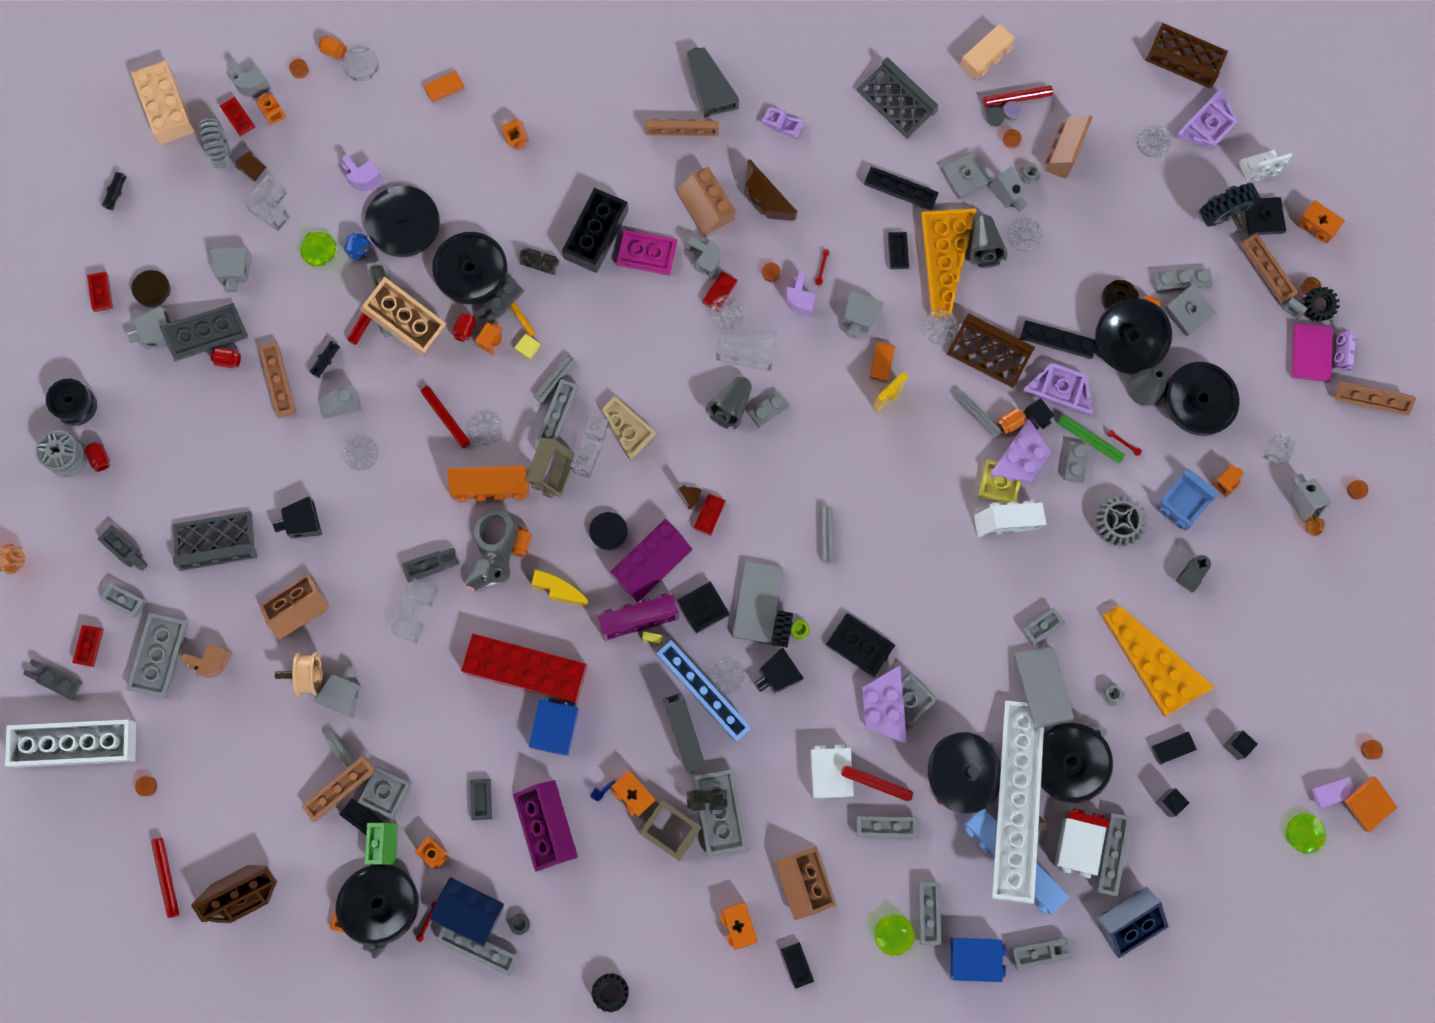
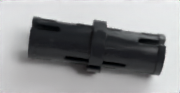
(114, 191)
(324, 359)

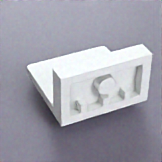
(1263, 164)

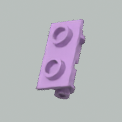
(1344, 345)

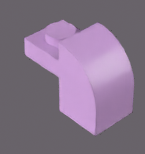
(363, 177)
(799, 300)

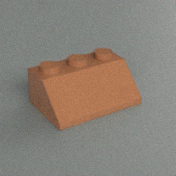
(1068, 145)
(706, 201)
(294, 607)
(805, 883)

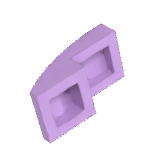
(780, 122)
(1333, 792)

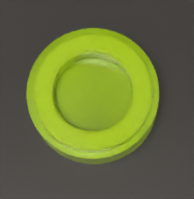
(799, 629)

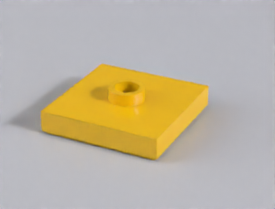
(890, 391)

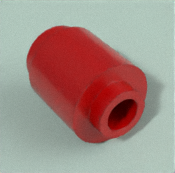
(463, 327)
(225, 358)
(97, 456)

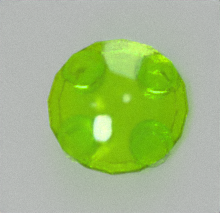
(318, 248)
(1306, 833)
(894, 935)

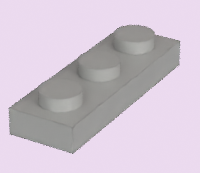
(1182, 279)
(886, 827)
(929, 913)

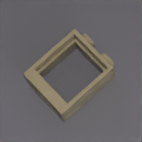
(560, 471)
(646, 824)

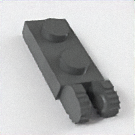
(501, 301)
(429, 564)
(54, 680)

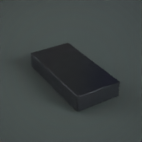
(898, 250)
(1174, 747)
(358, 815)
(797, 965)

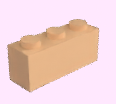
(987, 52)

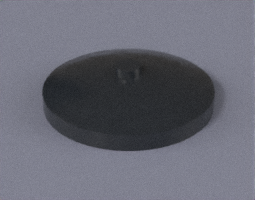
(402, 221)
(469, 267)
(1133, 335)
(1201, 398)
(1075, 763)
(964, 772)
(377, 905)

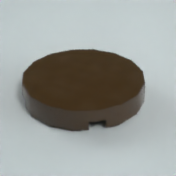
(151, 288)
(1117, 291)

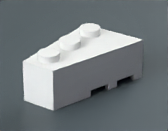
(1010, 517)

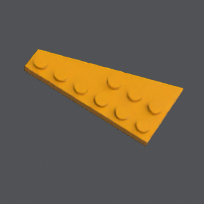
(945, 248)
(1162, 671)

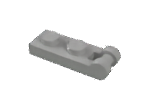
(1040, 953)

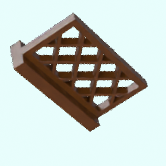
(1182, 64)
(998, 336)

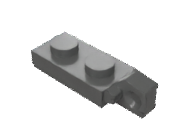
(122, 548)

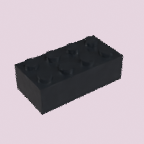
(595, 230)

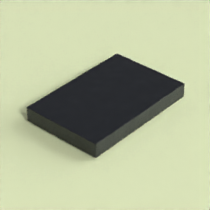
(860, 645)

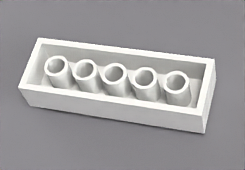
(70, 743)

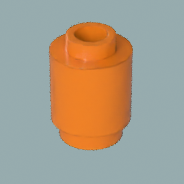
(332, 47)
(1011, 421)
(522, 542)

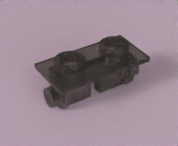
(532, 259)
(716, 798)

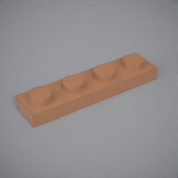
(682, 128)
(1269, 268)
(277, 380)
(1374, 397)
(339, 788)

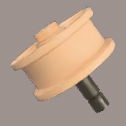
(306, 674)

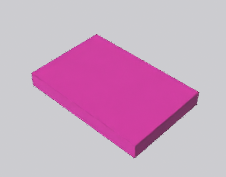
(646, 252)
(1312, 352)

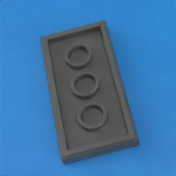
(203, 332)

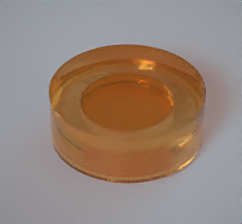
(299, 68)
(1012, 138)
(771, 272)
(1309, 284)
(1357, 489)
(1314, 526)
(1372, 749)
(146, 786)

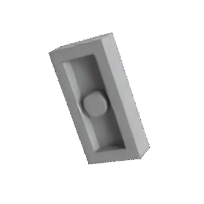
(768, 409)
(1076, 462)
(122, 600)
(1043, 626)

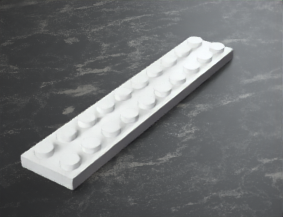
(1018, 806)

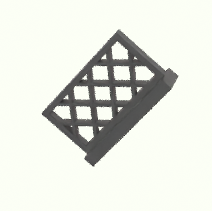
(911, 90)
(214, 556)

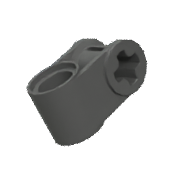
(1192, 575)

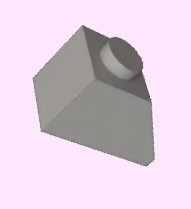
(340, 402)

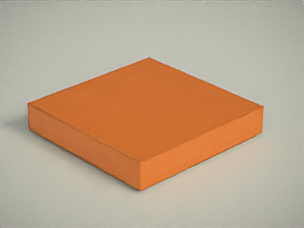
(1370, 804)

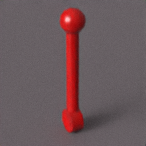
(819, 281)
(1137, 451)
(420, 937)

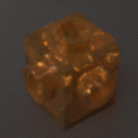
(11, 558)

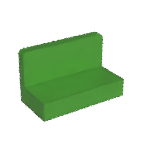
(381, 843)

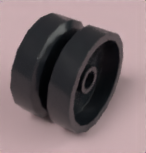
(71, 402)

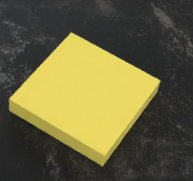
(997, 488)

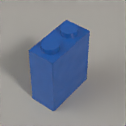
(554, 727)
(977, 959)

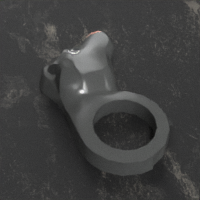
(494, 564)

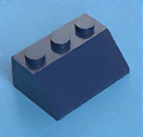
(466, 911)
(1133, 922)

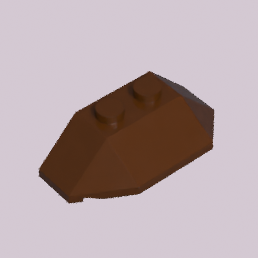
(766, 195)
(236, 895)

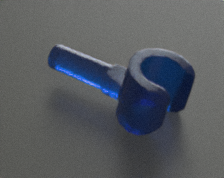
(598, 794)

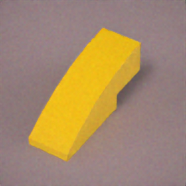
(558, 589)

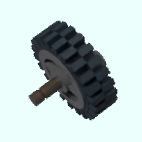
(1230, 205)

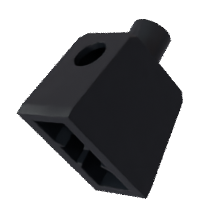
(299, 519)
(778, 673)

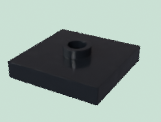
(1266, 217)
(703, 607)

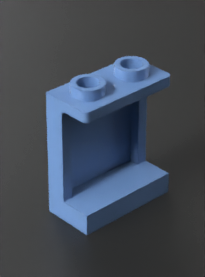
(1186, 500)

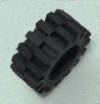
(1331, 304)
(782, 628)
(601, 1002)

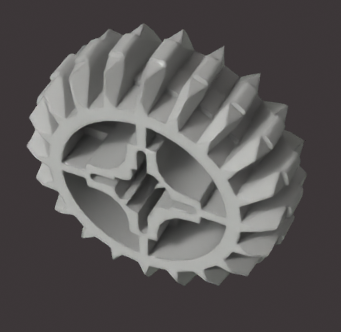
(215, 142)
(1126, 526)

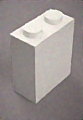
(826, 772)
(1079, 847)

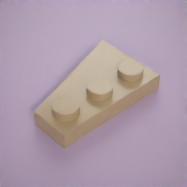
(628, 427)

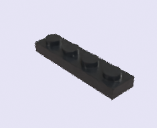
(901, 188)
(1058, 339)

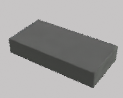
(481, 799)

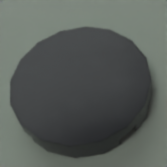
(608, 531)

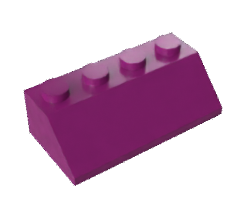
(651, 560)
(638, 617)
(545, 825)

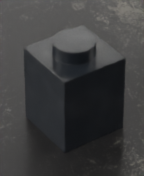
(1039, 414)
(1240, 745)
(1172, 802)

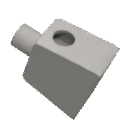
(1009, 189)
(231, 266)
(860, 313)
(148, 328)
(1309, 498)
(340, 693)

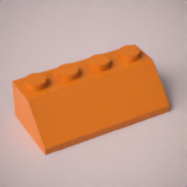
(488, 483)

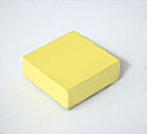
(527, 346)
(652, 638)

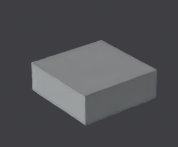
(1294, 308)

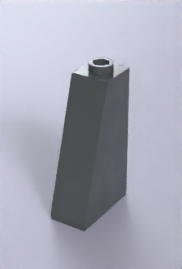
(710, 84)
(684, 733)

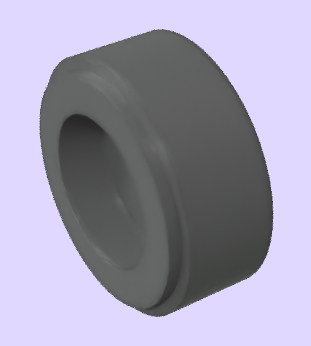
(995, 116)
(519, 924)

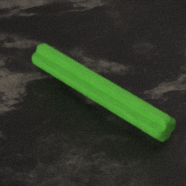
(1091, 439)

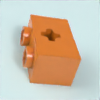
(1320, 221)
(644, 798)
(747, 935)

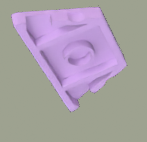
(1210, 122)
(1062, 388)
(1023, 457)
(885, 705)

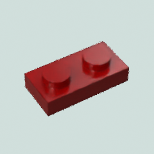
(237, 116)
(722, 286)
(100, 291)
(709, 514)
(88, 645)
(1096, 819)

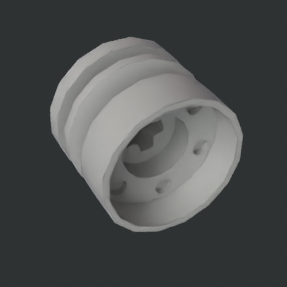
(68, 461)

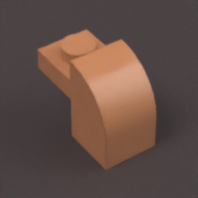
(211, 664)

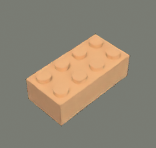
(163, 102)
(403, 316)

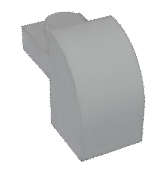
(250, 83)
(709, 256)

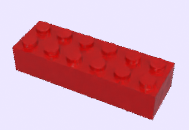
(524, 668)

